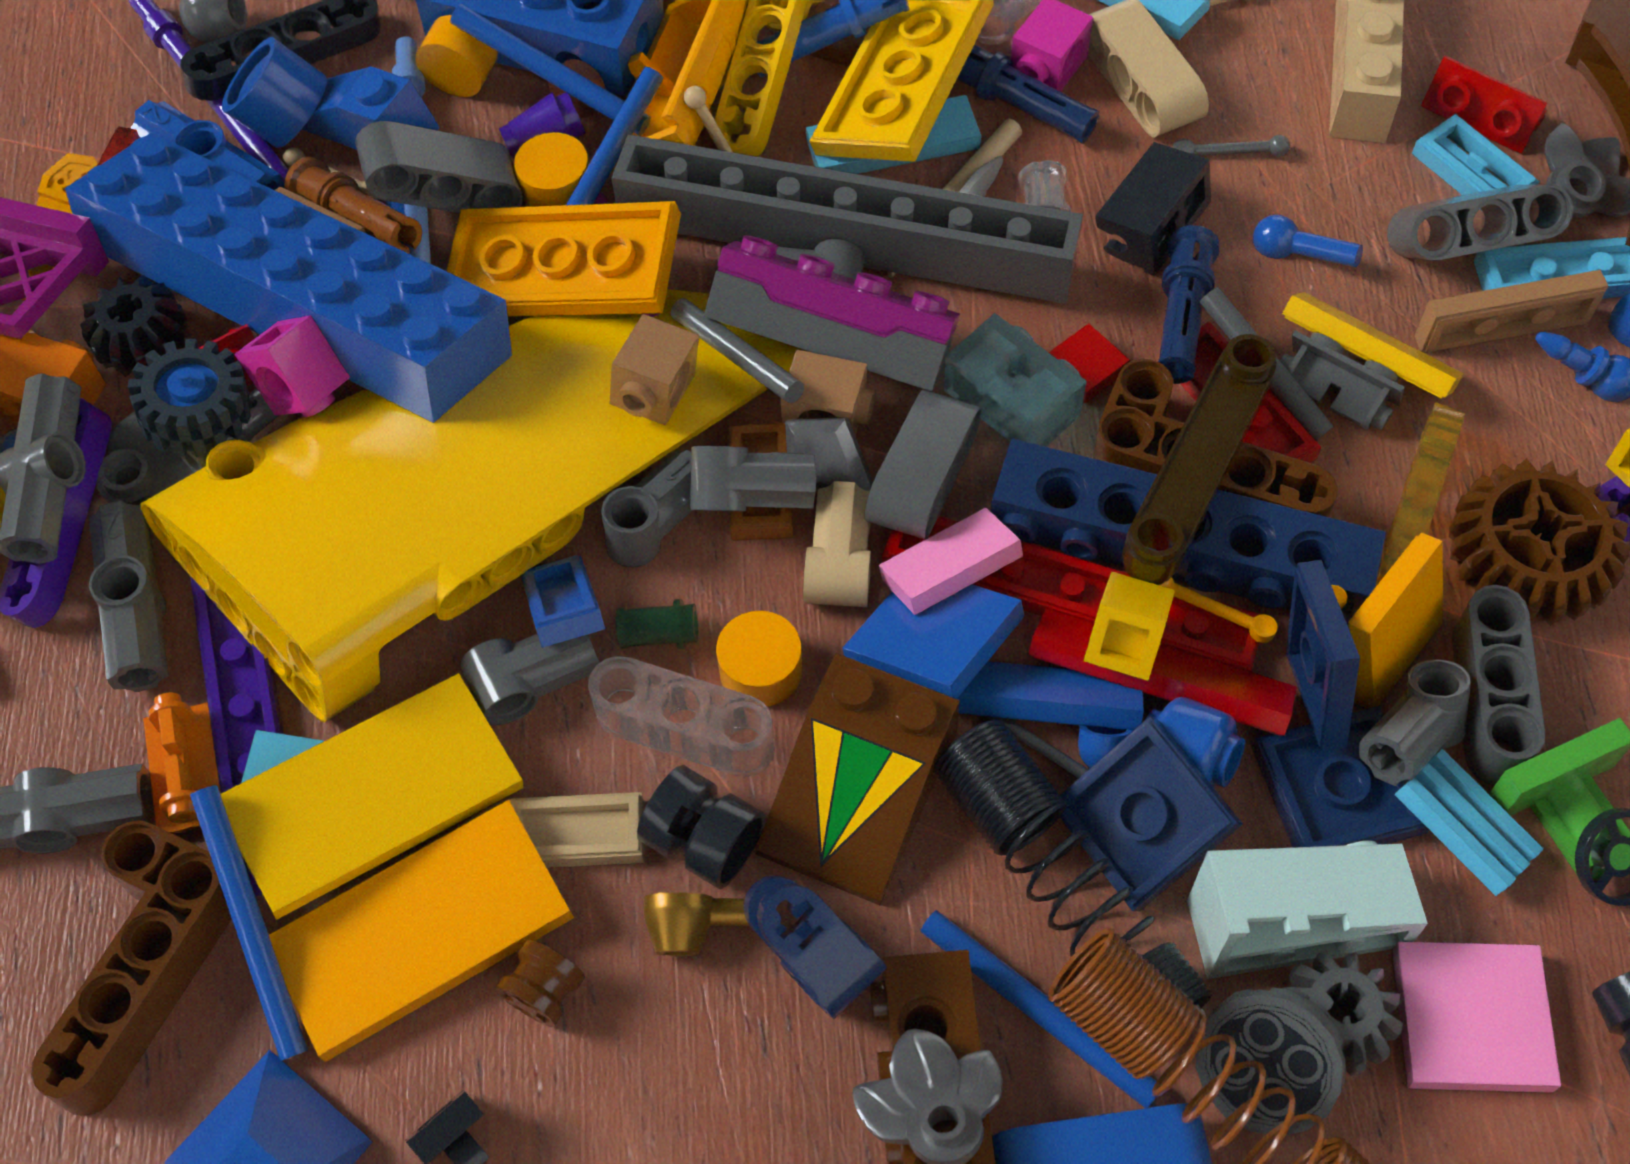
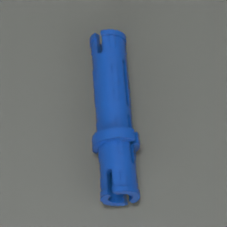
(840, 22)

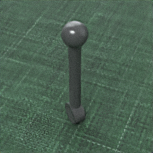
(1277, 146)
(1043, 747)

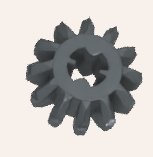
(1369, 1021)

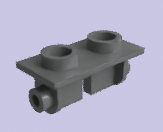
(1362, 387)

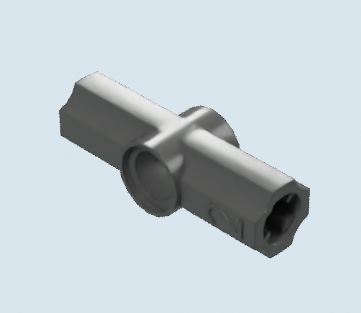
(40, 469)
(131, 625)
(55, 806)

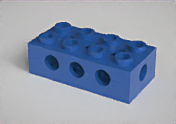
(584, 30)

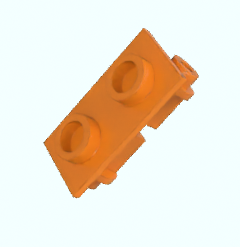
(179, 759)

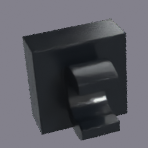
(449, 1133)

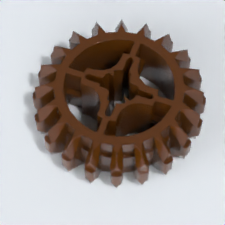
(1551, 524)

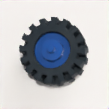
(190, 397)

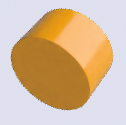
(454, 59)
(550, 168)
(760, 656)

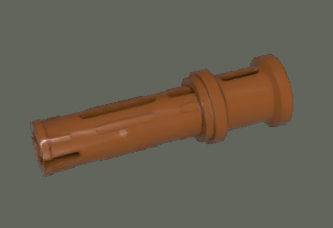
(342, 195)

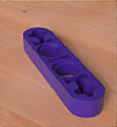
(35, 591)

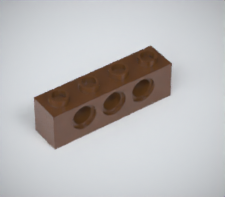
(933, 990)

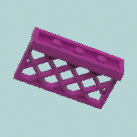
(37, 238)

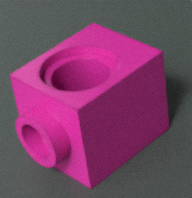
(1052, 43)
(293, 367)

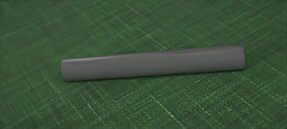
(738, 351)
(1283, 383)

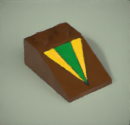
(858, 778)

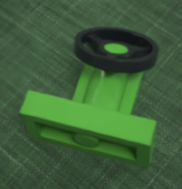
(1573, 807)

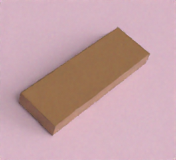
(1510, 311)

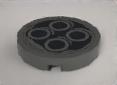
(1292, 1042)

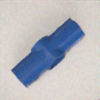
(203, 139)

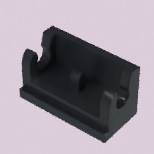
(1155, 199)

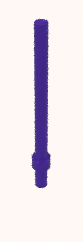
(167, 35)

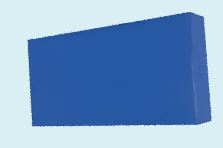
(562, 601)

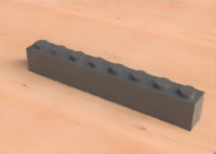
(893, 222)

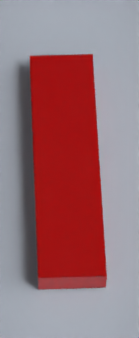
(1175, 674)

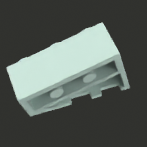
(1292, 903)

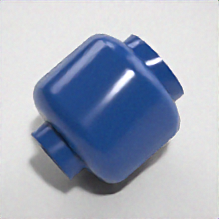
(1205, 736)

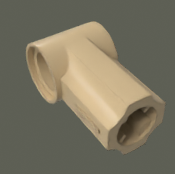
(839, 561)

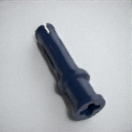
(996, 78)
(1185, 285)

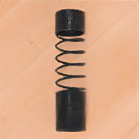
(1014, 807)

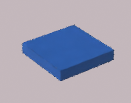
(940, 645)

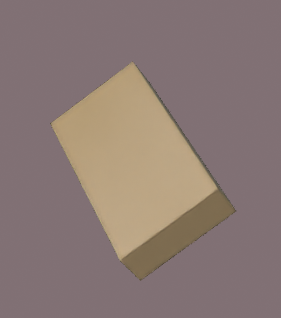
(584, 828)

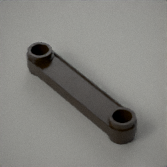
(1199, 459)

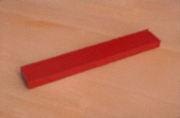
(1077, 587)

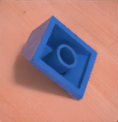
(272, 1121)

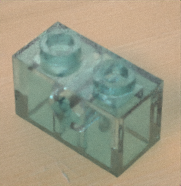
(1015, 382)

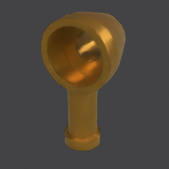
(682, 919)

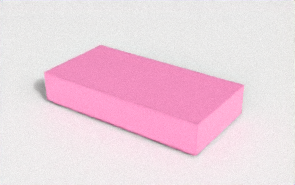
(950, 560)

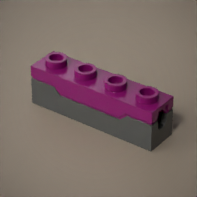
(832, 313)

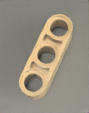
(1146, 68)

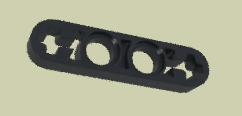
(351, 22)

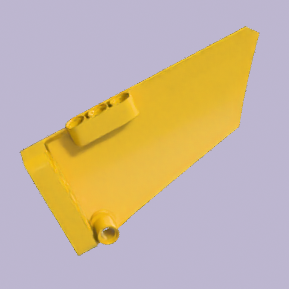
(379, 518)

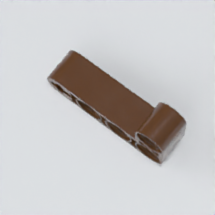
(1151, 436)
(125, 969)

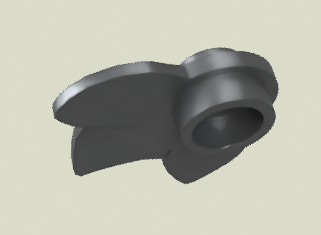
(1588, 172)
(928, 1089)

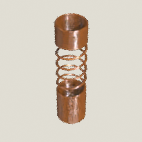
(1145, 1024)

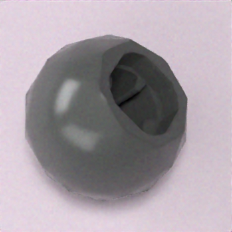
(213, 18)

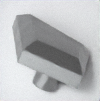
(834, 449)

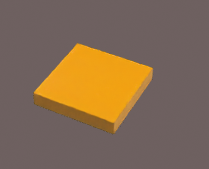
(1398, 619)

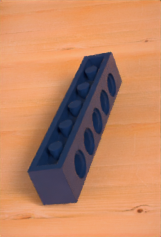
(1103, 490)

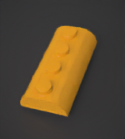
(688, 50)

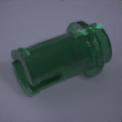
(658, 625)

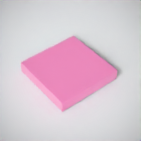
(1475, 1017)

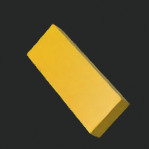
(1373, 344)

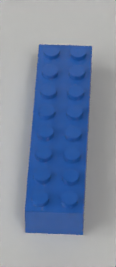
(271, 259)

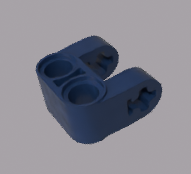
(818, 948)

